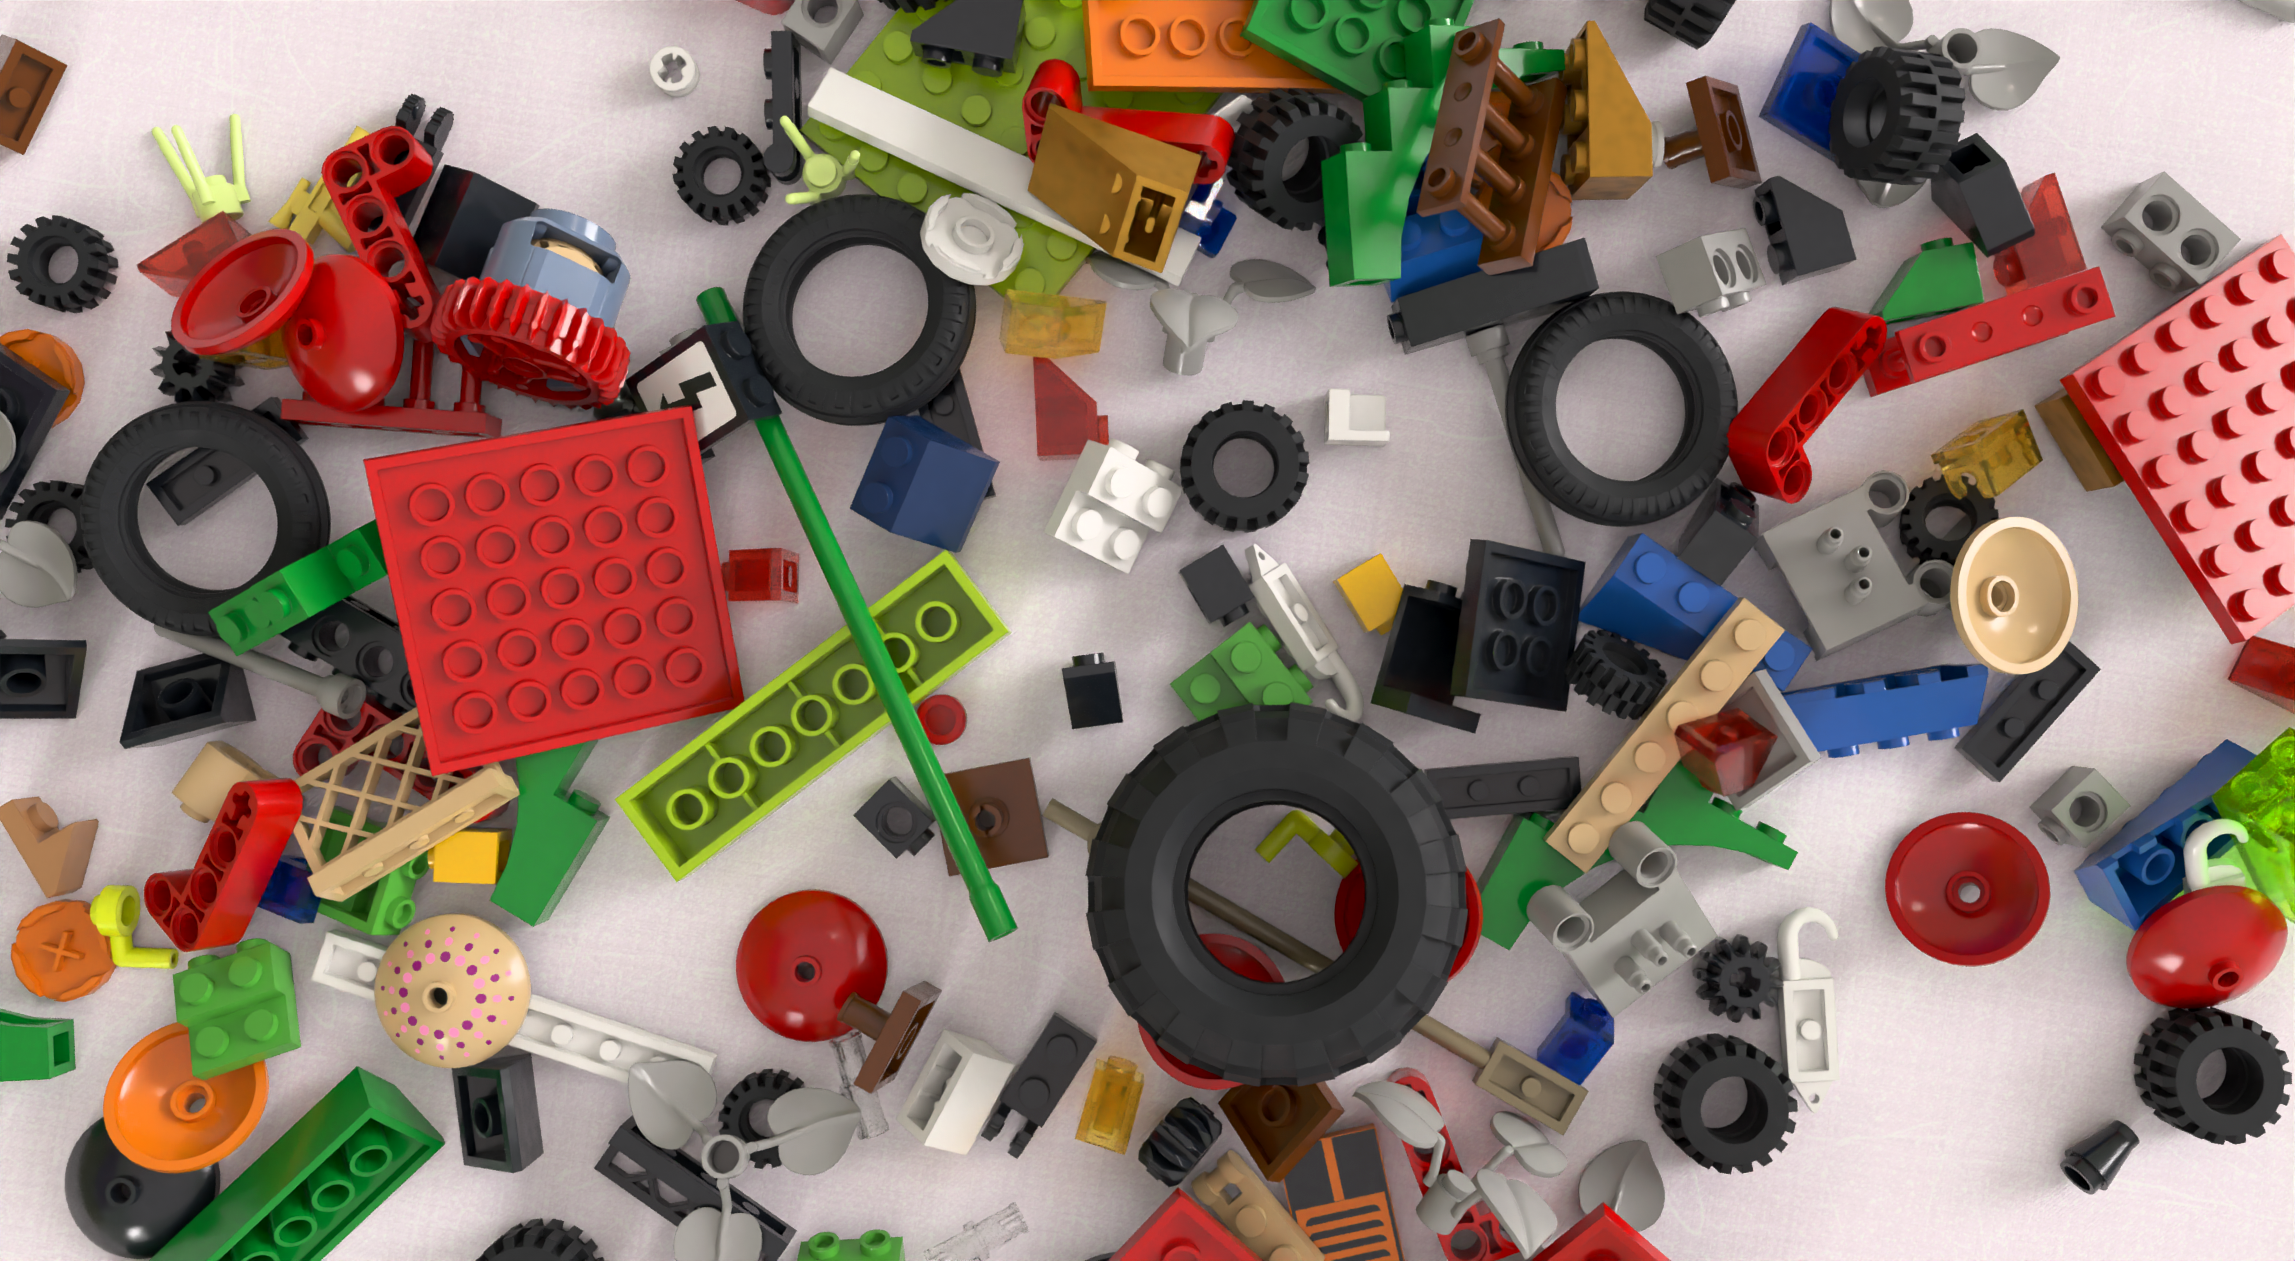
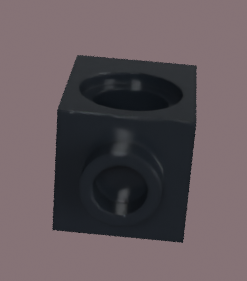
(1217, 586)
(874, 818)

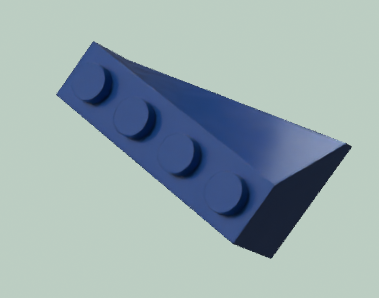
(1672, 607)
(1890, 707)
(2145, 859)

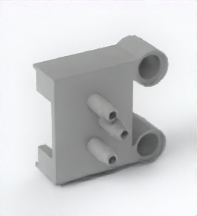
(1845, 569)
(1631, 926)

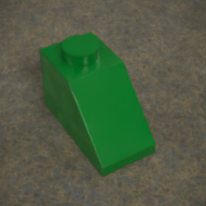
(1932, 283)

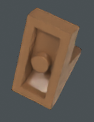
(53, 855)

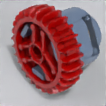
(542, 313)

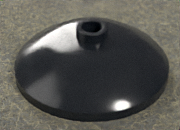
(157, 1204)

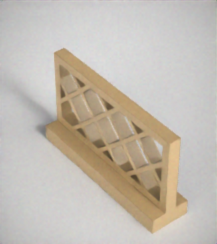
(404, 835)

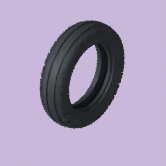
(775, 283)
(1706, 390)
(128, 459)

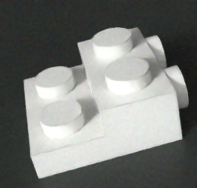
(1113, 503)

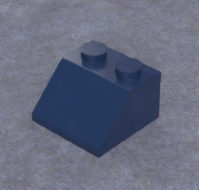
(924, 483)

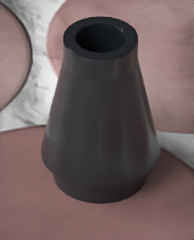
(2099, 1158)

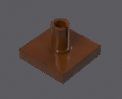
(1719, 135)
(1000, 812)
(892, 1031)
(1280, 1122)

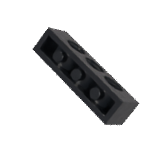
(368, 636)

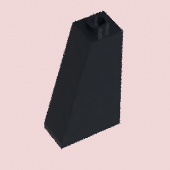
(1485, 300)

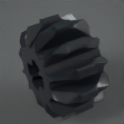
(180, 375)
(1757, 983)
(1180, 1141)

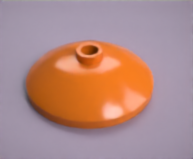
(152, 1099)

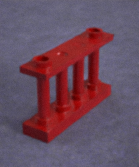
(1989, 330)
(417, 413)

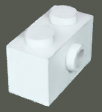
(955, 1092)

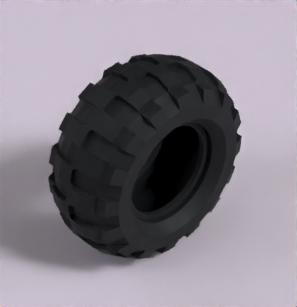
(1276, 1029)

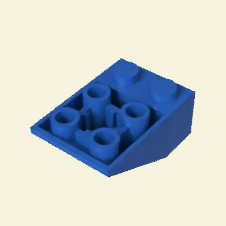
(1434, 247)

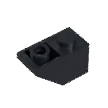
(973, 34)
(1982, 197)
(1802, 230)
(1720, 531)
(1092, 691)

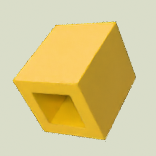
(1371, 594)
(471, 856)

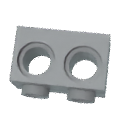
(2176, 221)
(1712, 272)

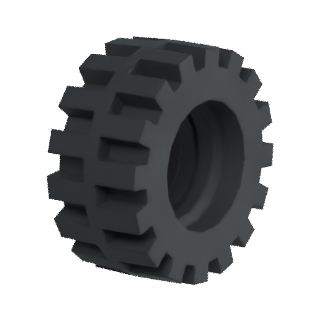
(1930, 496)

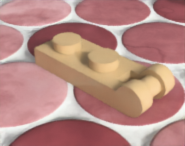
(1254, 1213)

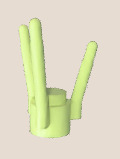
(820, 172)
(211, 193)

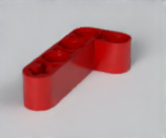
(1196, 133)
(374, 198)
(1797, 398)
(340, 735)
(220, 894)
(1491, 1241)

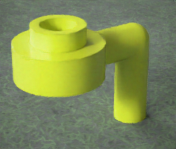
(1331, 848)
(117, 915)

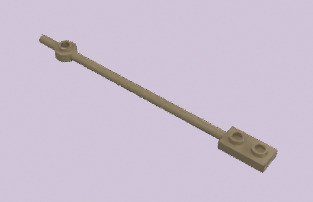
(1502, 1069)

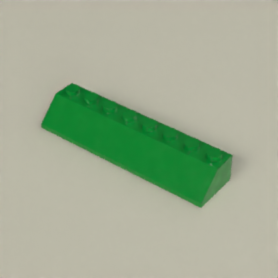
(314, 1179)

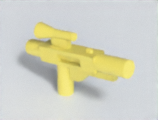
(317, 209)

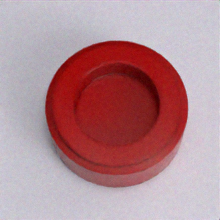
(942, 718)

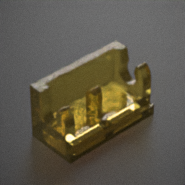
(1992, 451)

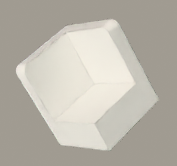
(1355, 419)

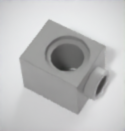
(823, 38)
(2099, 804)

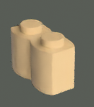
(211, 778)

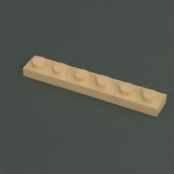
(1650, 746)

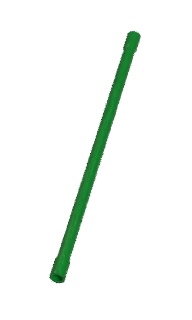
(983, 891)

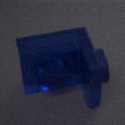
(1208, 218)
(290, 891)
(1578, 1039)

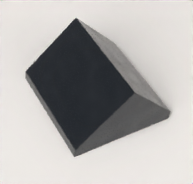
(465, 221)
(40, 678)
(185, 701)
(498, 1113)

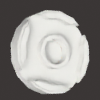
(971, 239)

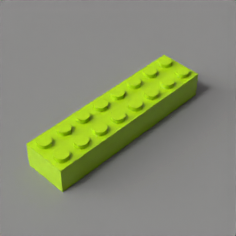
(808, 719)

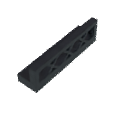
(687, 1178)

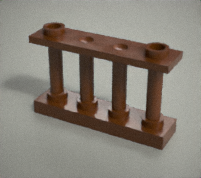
(1526, 154)

